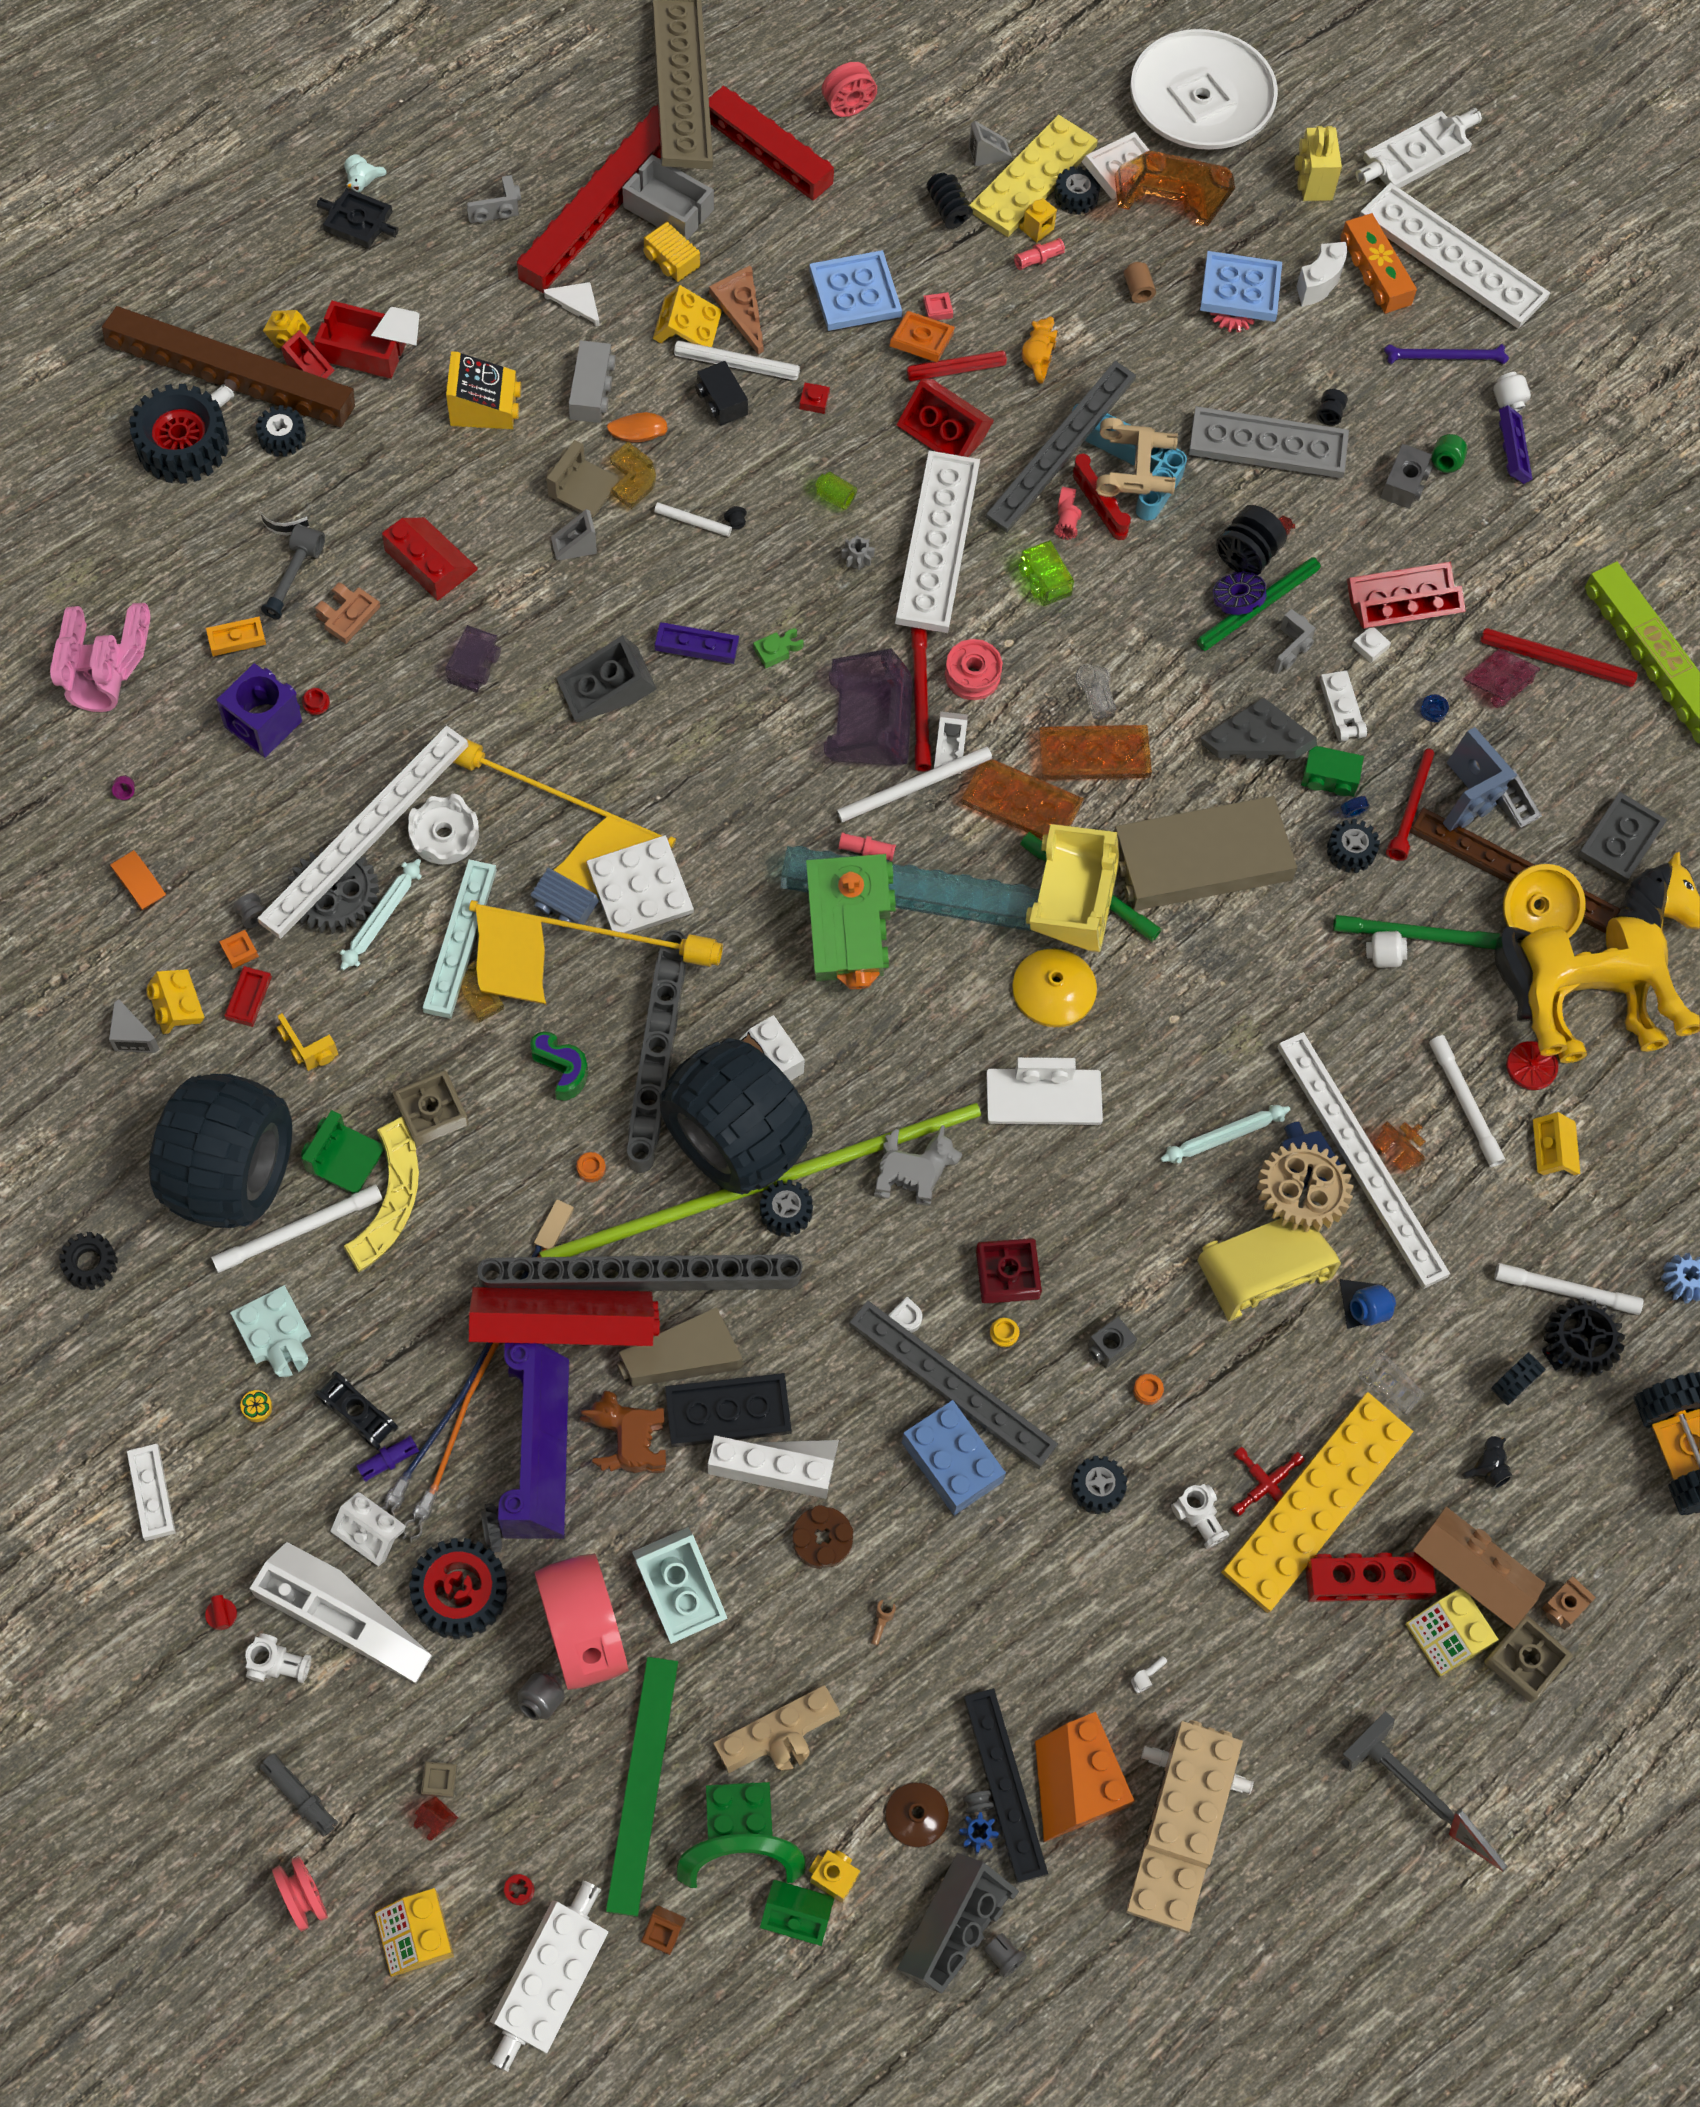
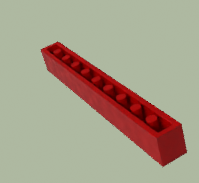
(589, 208)

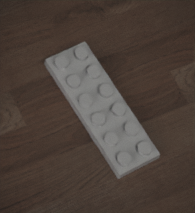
(1269, 442)

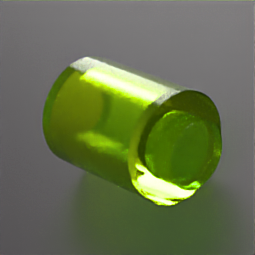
(836, 490)

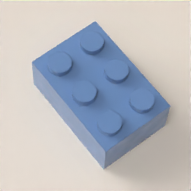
(953, 1457)

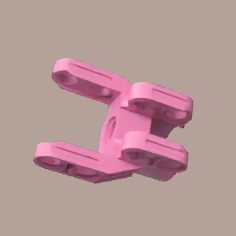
(95, 671)

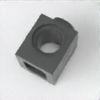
(1115, 1331)

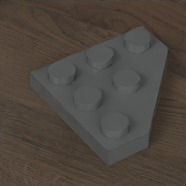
(1259, 733)

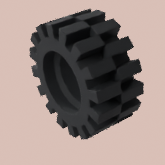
(76, 1249)

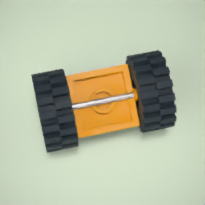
(1674, 1416)

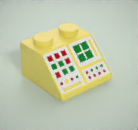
(1451, 1631)

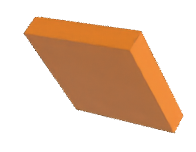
(922, 336)

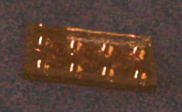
(1094, 752)
(1020, 799)

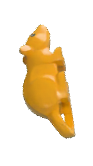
(1038, 348)

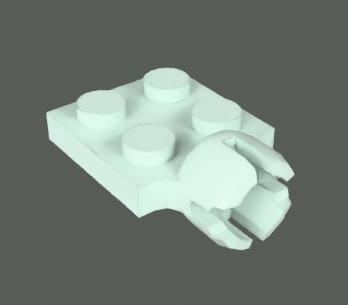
(274, 1331)

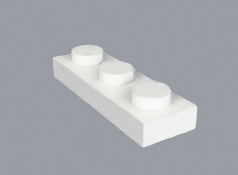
(151, 1492)

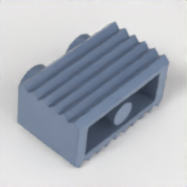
(563, 898)

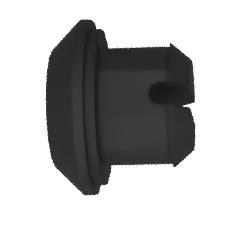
(735, 516)

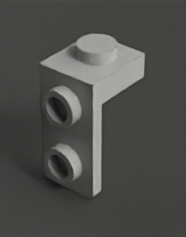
(497, 207)
(1302, 632)

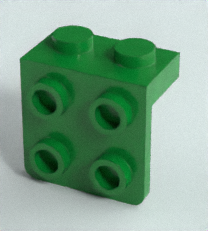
(341, 1154)

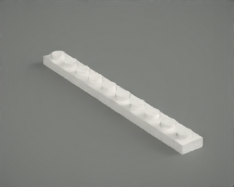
(362, 832)
(1363, 1161)

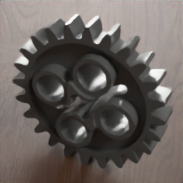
(345, 908)

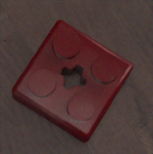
(1021, 1258)

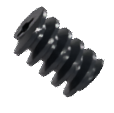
(949, 199)

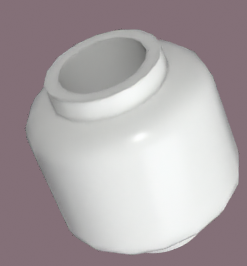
(1512, 391)
(1387, 949)

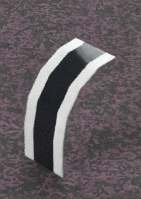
(283, 528)

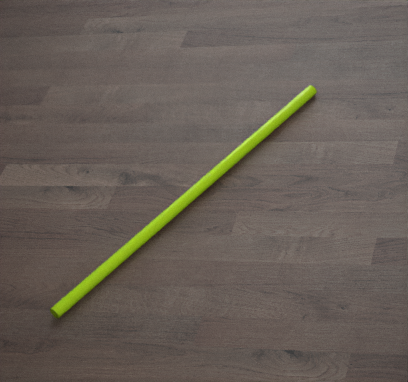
(723, 1196)

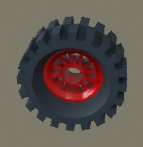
(173, 415)

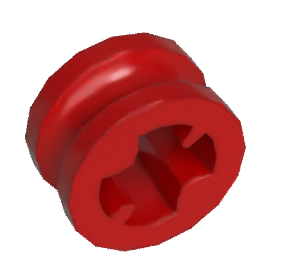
(522, 1899)

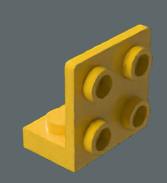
(688, 317)

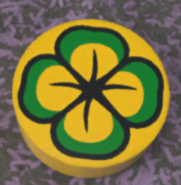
(256, 1406)

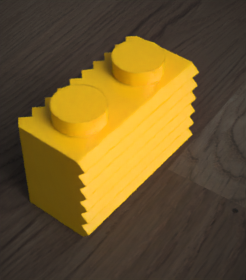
(671, 251)

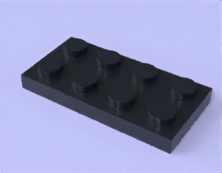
(728, 1409)

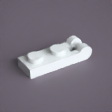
(1342, 706)

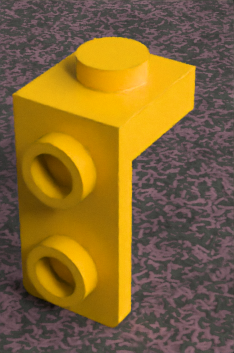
(315, 1054)

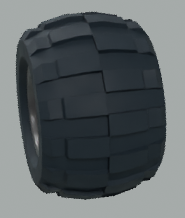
(736, 1115)
(220, 1150)

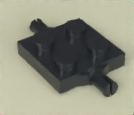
(357, 218)

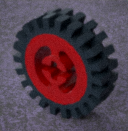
(432, 1574)

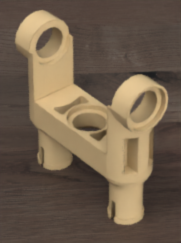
(1145, 440)

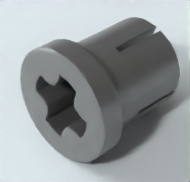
(1005, 1955)

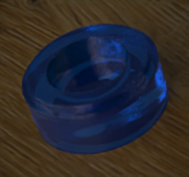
(1434, 708)
(1355, 806)

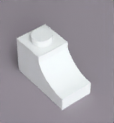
(950, 738)

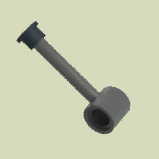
(305, 543)

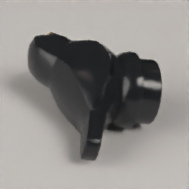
(1492, 1464)

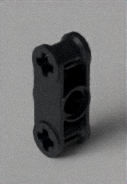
(340, 1396)

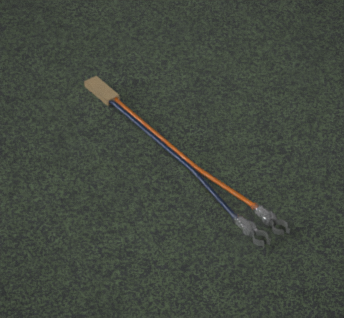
(545, 1240)

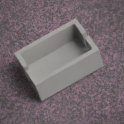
(668, 196)

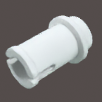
(222, 395)

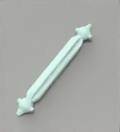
(380, 914)
(1226, 1133)

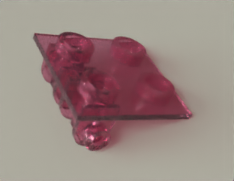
(1502, 676)

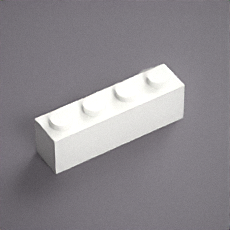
(787, 1466)

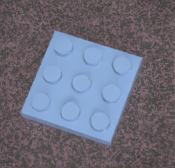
(1241, 286)
(855, 290)

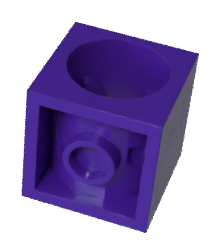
(259, 730)

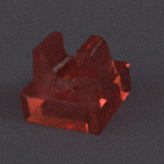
(435, 1816)

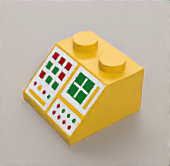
(414, 1932)

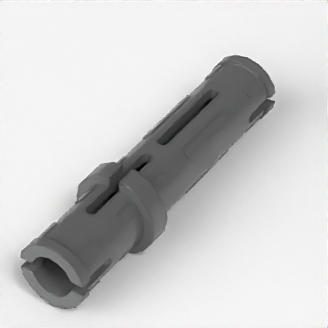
(304, 1801)

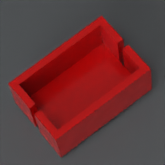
(348, 342)

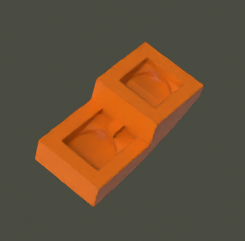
(138, 880)

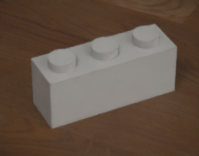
(591, 381)

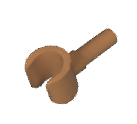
(883, 1618)

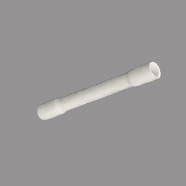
(1486, 1141)
(1616, 1300)

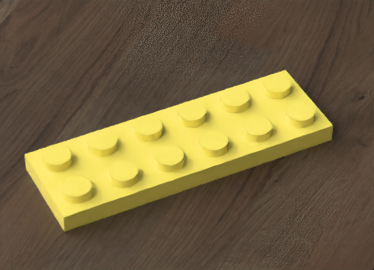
(1032, 174)

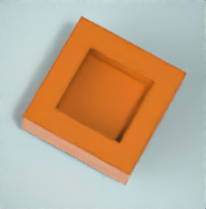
(239, 949)

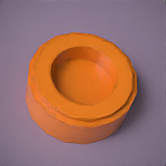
(591, 1167)
(1148, 1389)

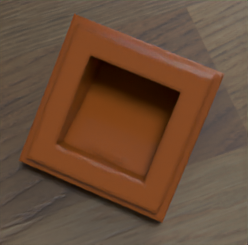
(663, 1929)

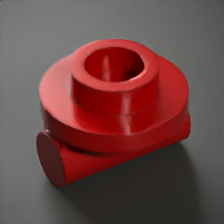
(220, 1613)

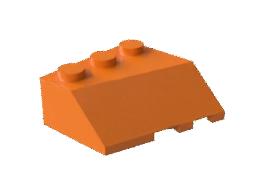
(1078, 1777)

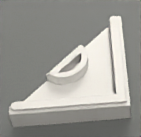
(575, 299)

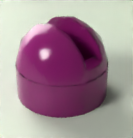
(118, 790)

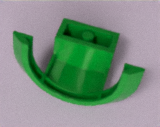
(739, 1823)

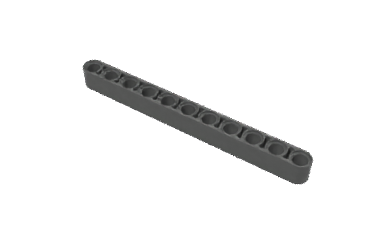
(652, 1264)

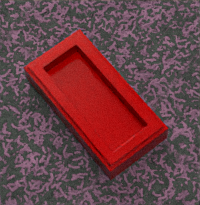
(248, 996)

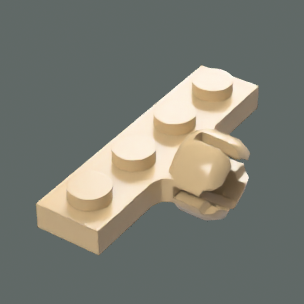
(778, 1733)

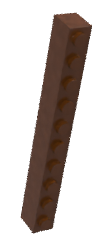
(228, 366)

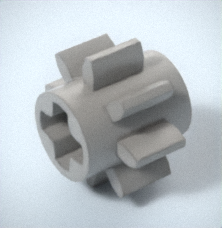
(857, 552)

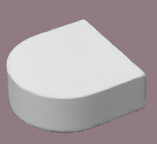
(907, 1315)

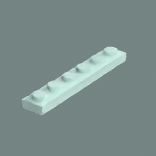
(458, 940)

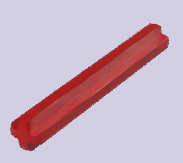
(956, 365)

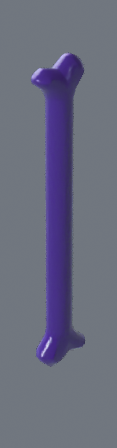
(1470, 354)

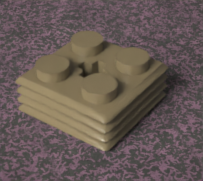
(434, 1091)
(1547, 1660)

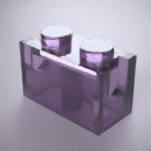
(472, 659)

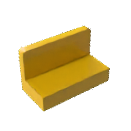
(1556, 1144)

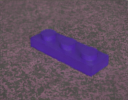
(1515, 444)
(697, 643)

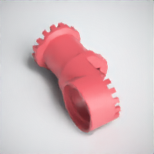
(1068, 514)

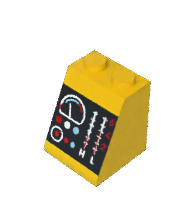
(481, 393)

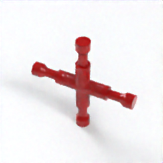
(1267, 1483)

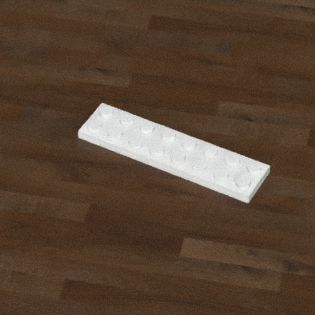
(1456, 256)
(937, 542)

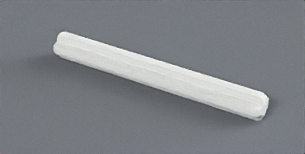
(737, 360)

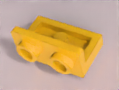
(174, 999)

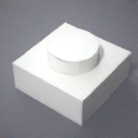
(1371, 644)

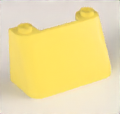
(1076, 886)
(1265, 1264)

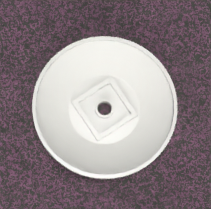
(1208, 64)

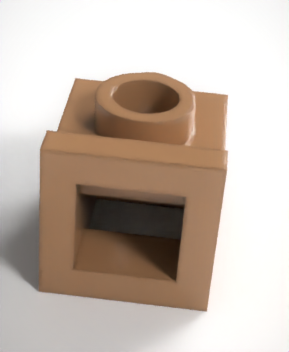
(1576, 1595)

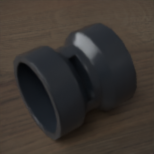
(1331, 407)

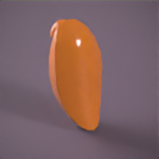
(638, 427)

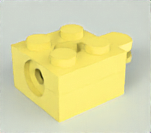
(1318, 164)

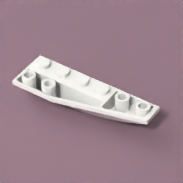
(337, 1608)

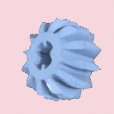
(1674, 1276)

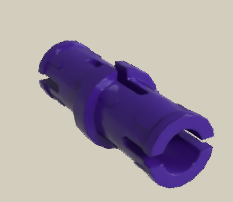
(387, 1458)

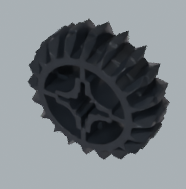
(1586, 1316)

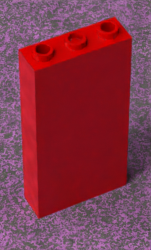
(563, 1316)

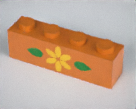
(1378, 263)

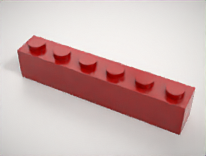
(770, 143)

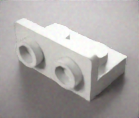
(367, 1528)

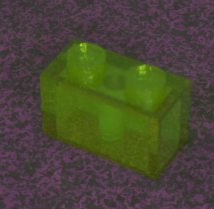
(1046, 573)

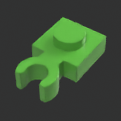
(776, 649)

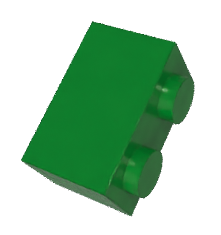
(1332, 771)

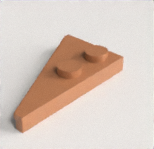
(738, 300)

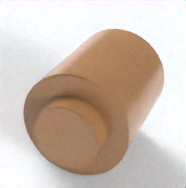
(1139, 282)

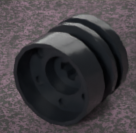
(1251, 540)

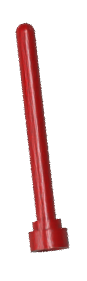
(1399, 846)

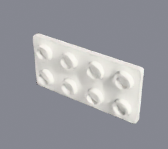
(1044, 1093)

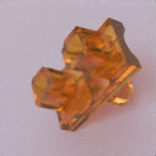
(1410, 1155)

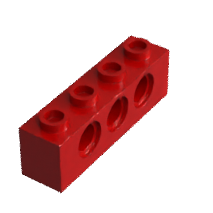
(1324, 1587)

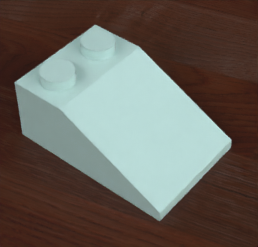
(679, 1585)

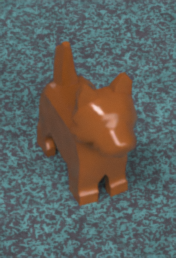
(633, 1435)

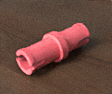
(1039, 254)
(866, 846)

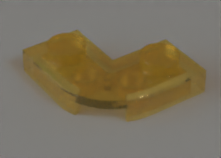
(639, 474)
(481, 1003)

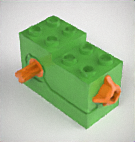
(849, 917)

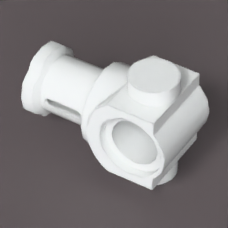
(1201, 1517)
(278, 1662)

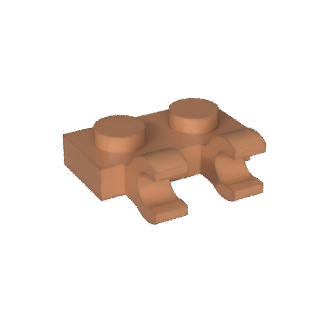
(351, 616)

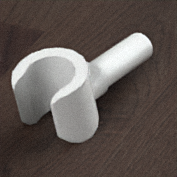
(1141, 1680)

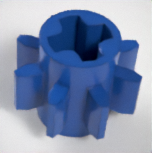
(978, 1824)

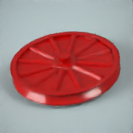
(1531, 1068)

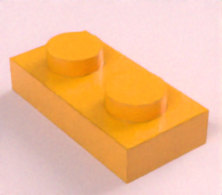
(236, 636)

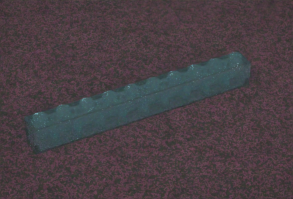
(933, 891)

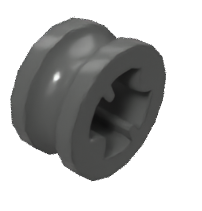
(978, 1802)

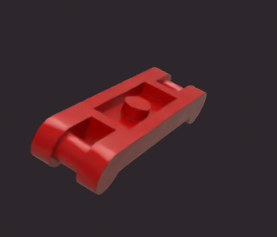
(1106, 507)

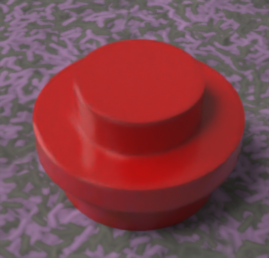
(315, 701)

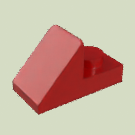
(304, 356)

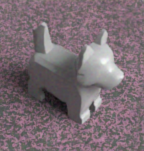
(915, 1170)

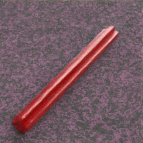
(1559, 657)

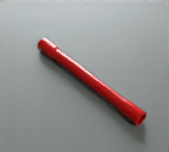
(922, 746)

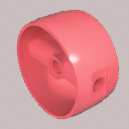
(581, 1621)

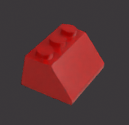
(944, 420)
(427, 555)

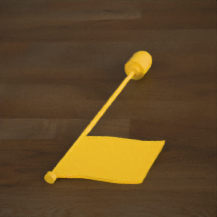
(607, 837)
(514, 950)

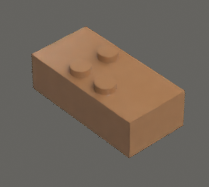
(1480, 1567)

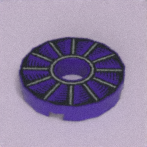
(1248, 583)

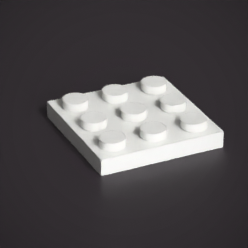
(640, 886)

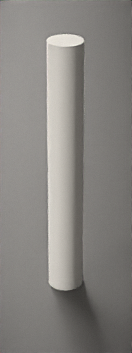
(693, 519)

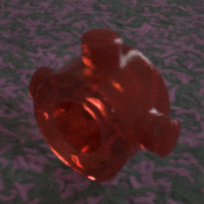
(1287, 523)

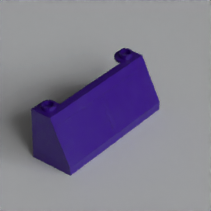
(540, 1503)

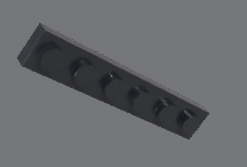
(1005, 1786)

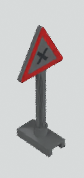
(1461, 1828)

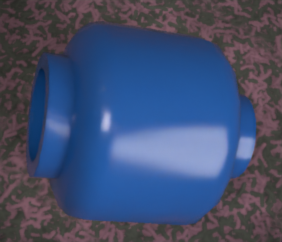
(1372, 1305)

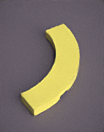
(399, 1197)

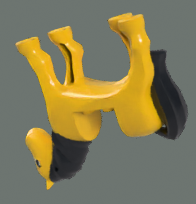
(1636, 956)

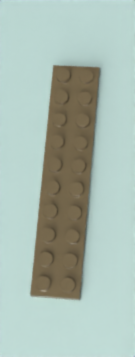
(682, 84)

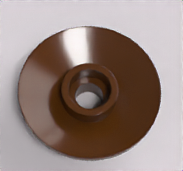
(915, 1831)

